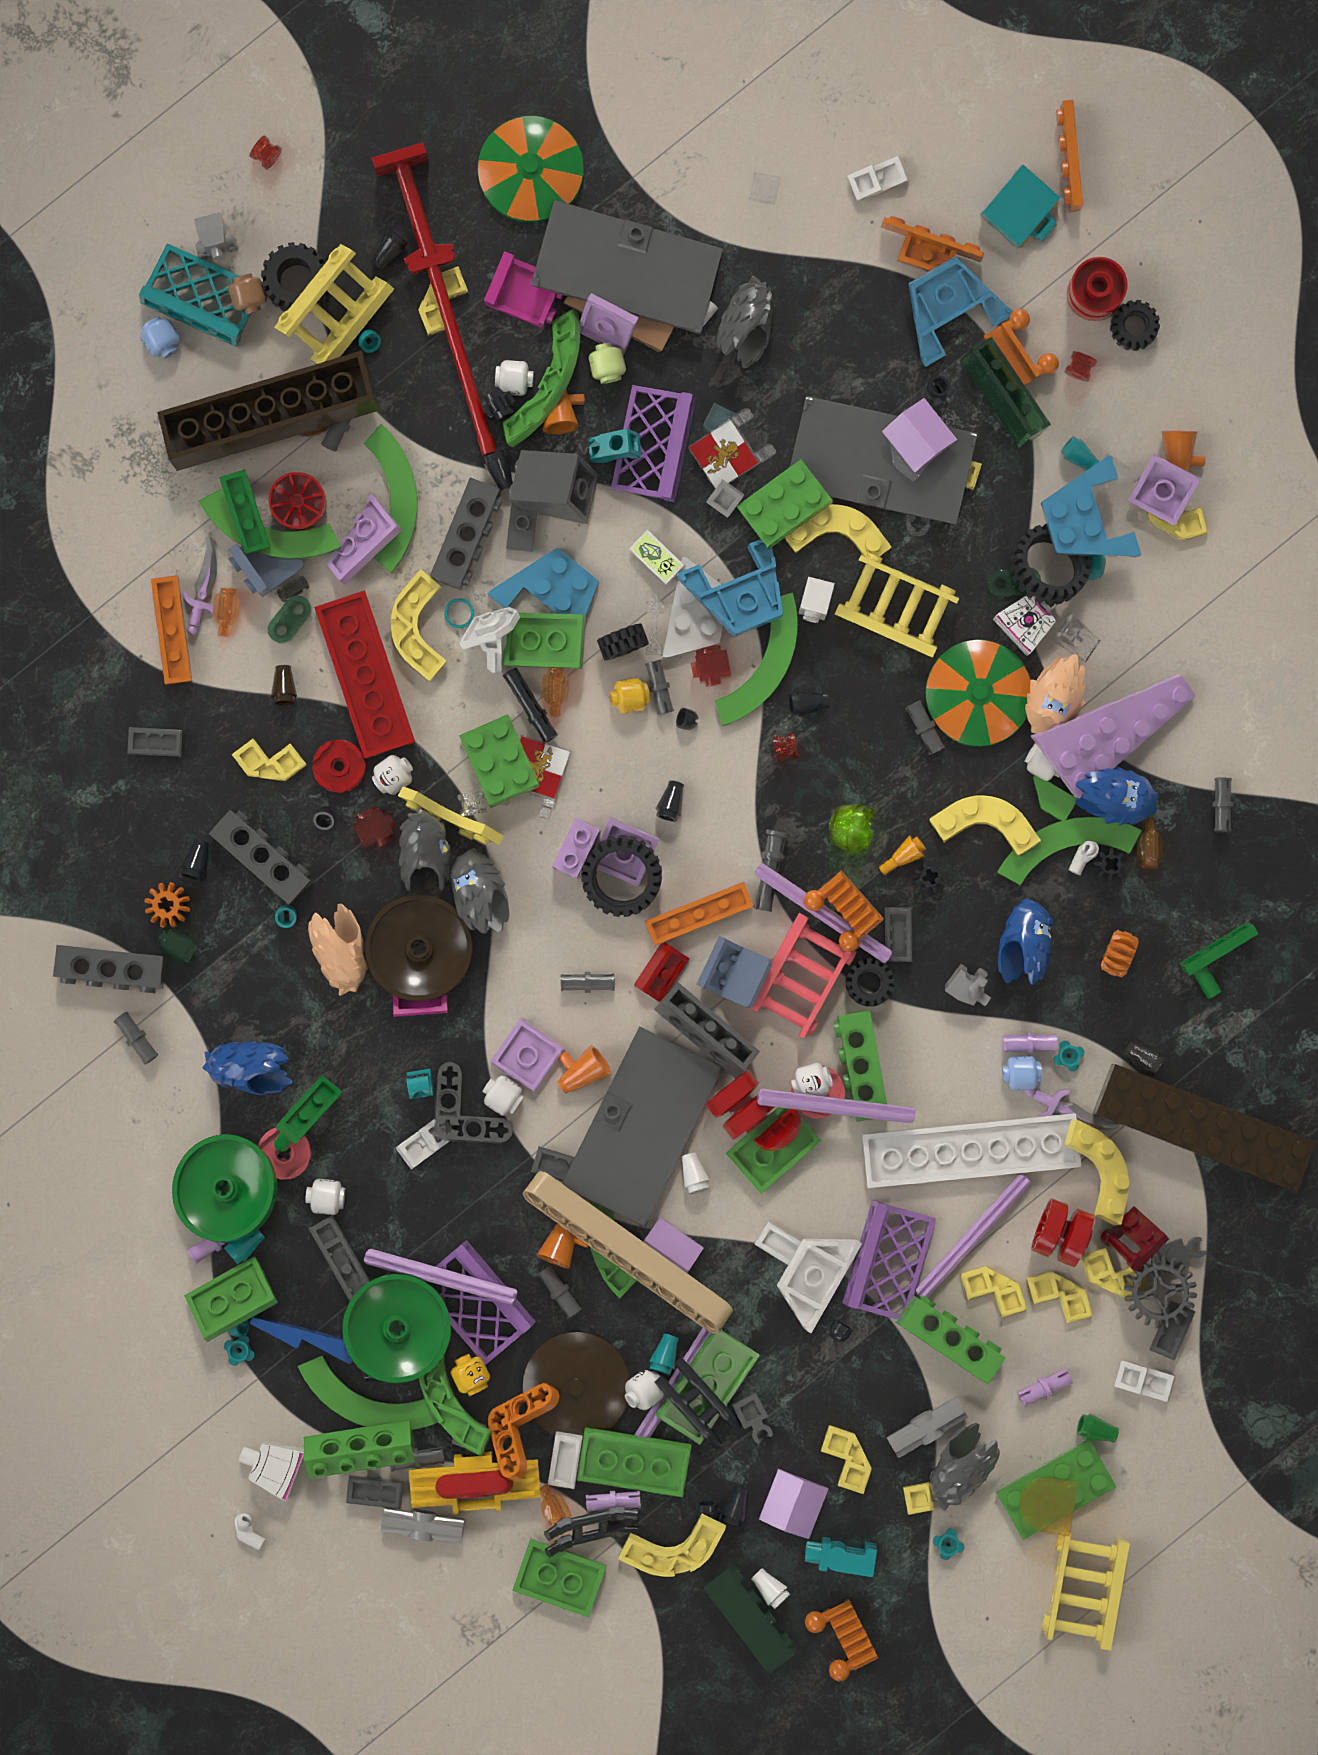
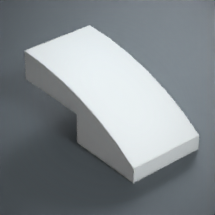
(878, 178)
(422, 1144)
(1144, 1381)

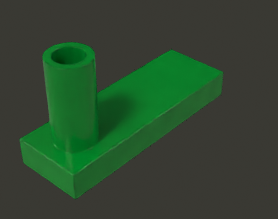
(244, 511)
(1198, 962)
(306, 1113)

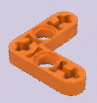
(512, 1421)

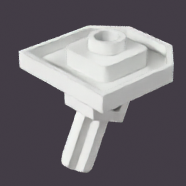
(491, 634)

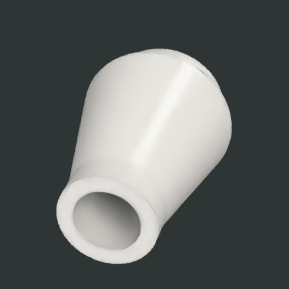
(694, 1174)
(770, 1588)

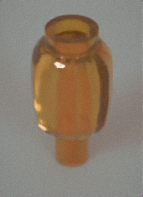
(226, 609)
(555, 689)
(1150, 846)
(553, 1506)

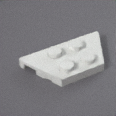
(690, 622)
(815, 1276)

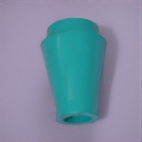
(1078, 453)
(243, 1248)
(665, 1355)

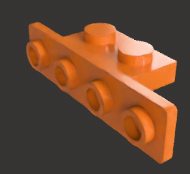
(928, 250)

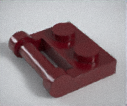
(1141, 1232)

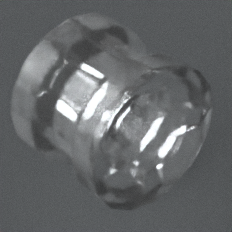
(472, 803)

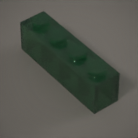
(1005, 392)
(749, 1619)

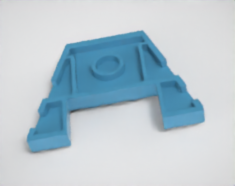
(944, 296)
(1076, 520)
(553, 581)
(743, 601)

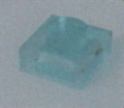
(716, 417)

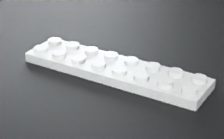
(968, 1151)

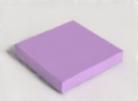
(607, 323)
(527, 1055)

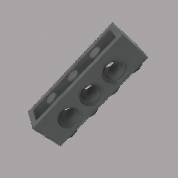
(474, 493)
(225, 834)
(68, 957)
(706, 1030)

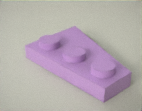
(367, 538)

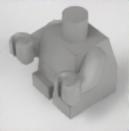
(213, 237)
(968, 987)

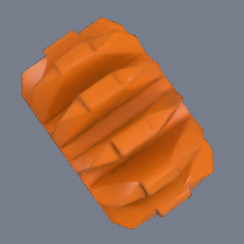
(163, 913)
(1119, 953)

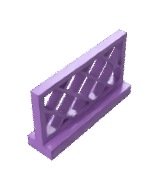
(676, 441)
(866, 1256)
(513, 1313)

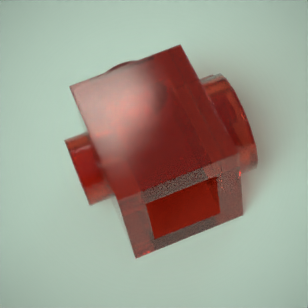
(711, 665)
(374, 827)

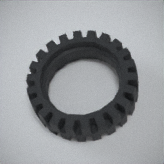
(1034, 585)
(608, 904)

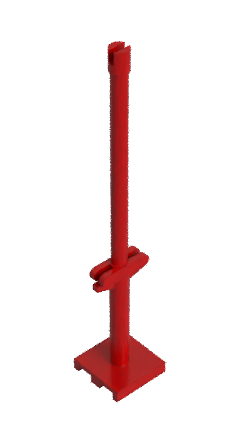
(430, 258)

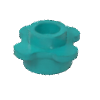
(1076, 1054)
(234, 1356)
(949, 1536)

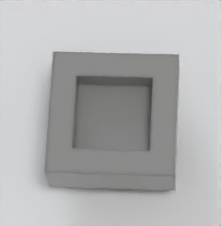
(725, 498)

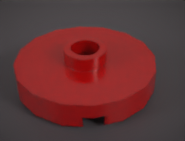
(328, 756)

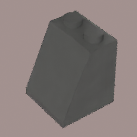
(554, 485)

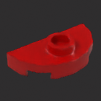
(780, 1132)

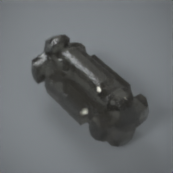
(293, 588)

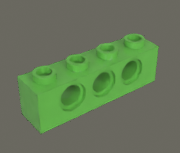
(861, 1023)
(913, 1319)
(359, 1449)

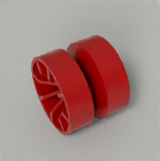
(1097, 288)
(297, 501)
(737, 1099)
(1070, 1235)

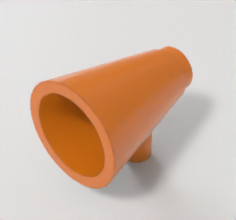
(562, 418)
(1180, 447)
(585, 1070)
(559, 1247)

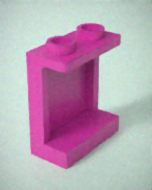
(514, 295)

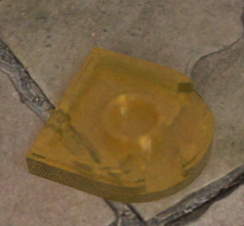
(1049, 1505)

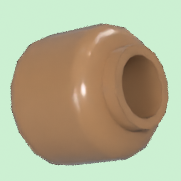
(247, 293)

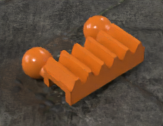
(1014, 351)
(850, 904)
(850, 1634)

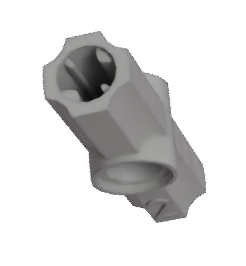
(927, 1427)
(422, 1525)

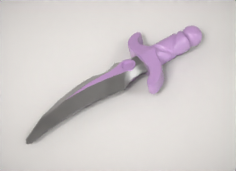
(203, 588)
(1056, 1105)

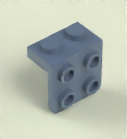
(263, 571)
(735, 972)

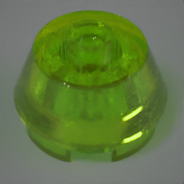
(852, 827)

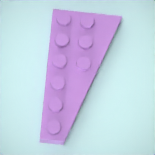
(1112, 731)

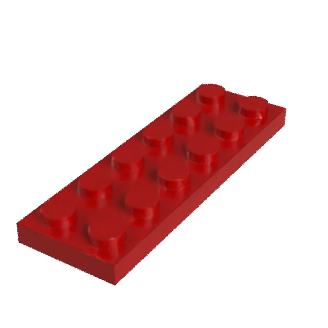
(365, 674)

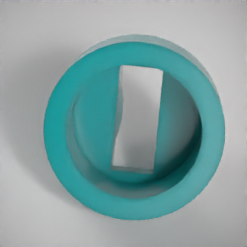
(373, 336)
(280, 916)
(240, 1330)

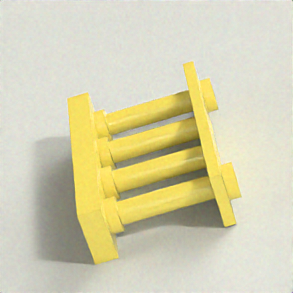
(357, 314)
(900, 630)
(1107, 1606)

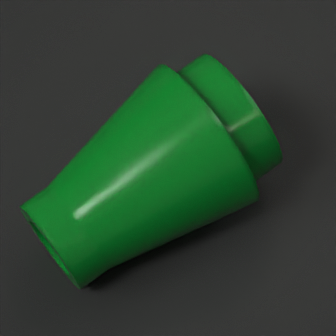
(1094, 1428)

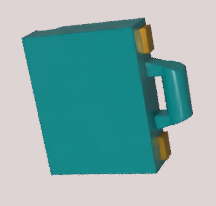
(1021, 207)

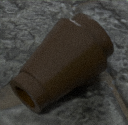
(283, 686)

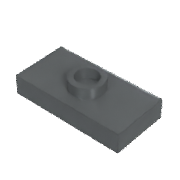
(521, 530)
(155, 742)
(899, 933)
(552, 1163)
(1169, 1340)
(374, 1492)

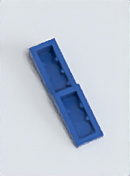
(295, 1335)

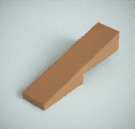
(647, 331)

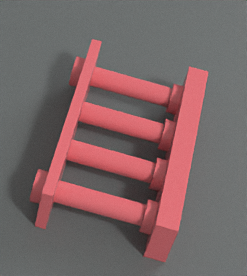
(776, 976)

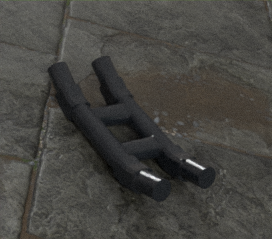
(682, 1403)
(579, 1537)

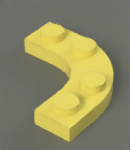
(843, 521)
(405, 626)
(987, 811)
(467, 828)
(1111, 1168)
(677, 1559)

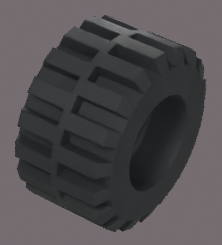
(282, 260)

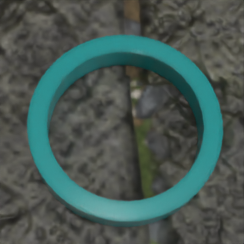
(446, 613)

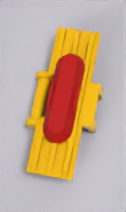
(471, 1479)

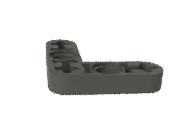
(453, 1115)

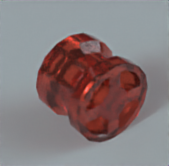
(265, 152)
(1080, 366)
(785, 747)

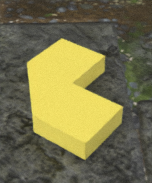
(429, 309)
(1189, 525)
(279, 767)
(1101, 1273)
(1053, 1286)
(1006, 1291)
(856, 1467)

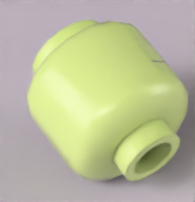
(607, 363)

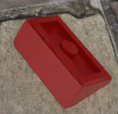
(661, 971)

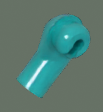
(1098, 566)

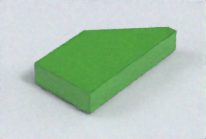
(1053, 799)

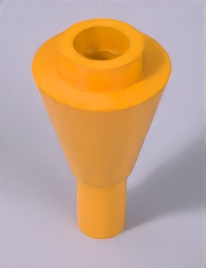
(908, 852)

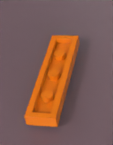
(1068, 143)
(171, 630)
(699, 913)

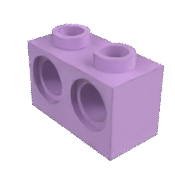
(576, 848)

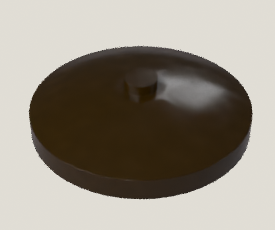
(418, 948)
(588, 1380)

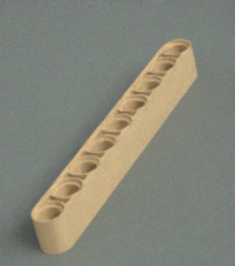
(627, 1252)

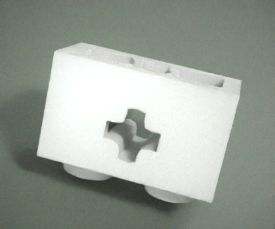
(816, 599)

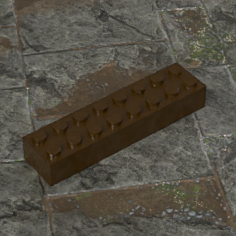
(268, 411)
(1204, 1127)

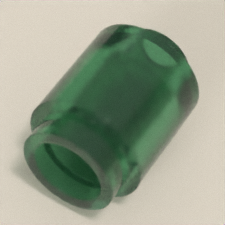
(177, 945)

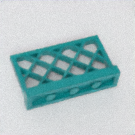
(186, 311)

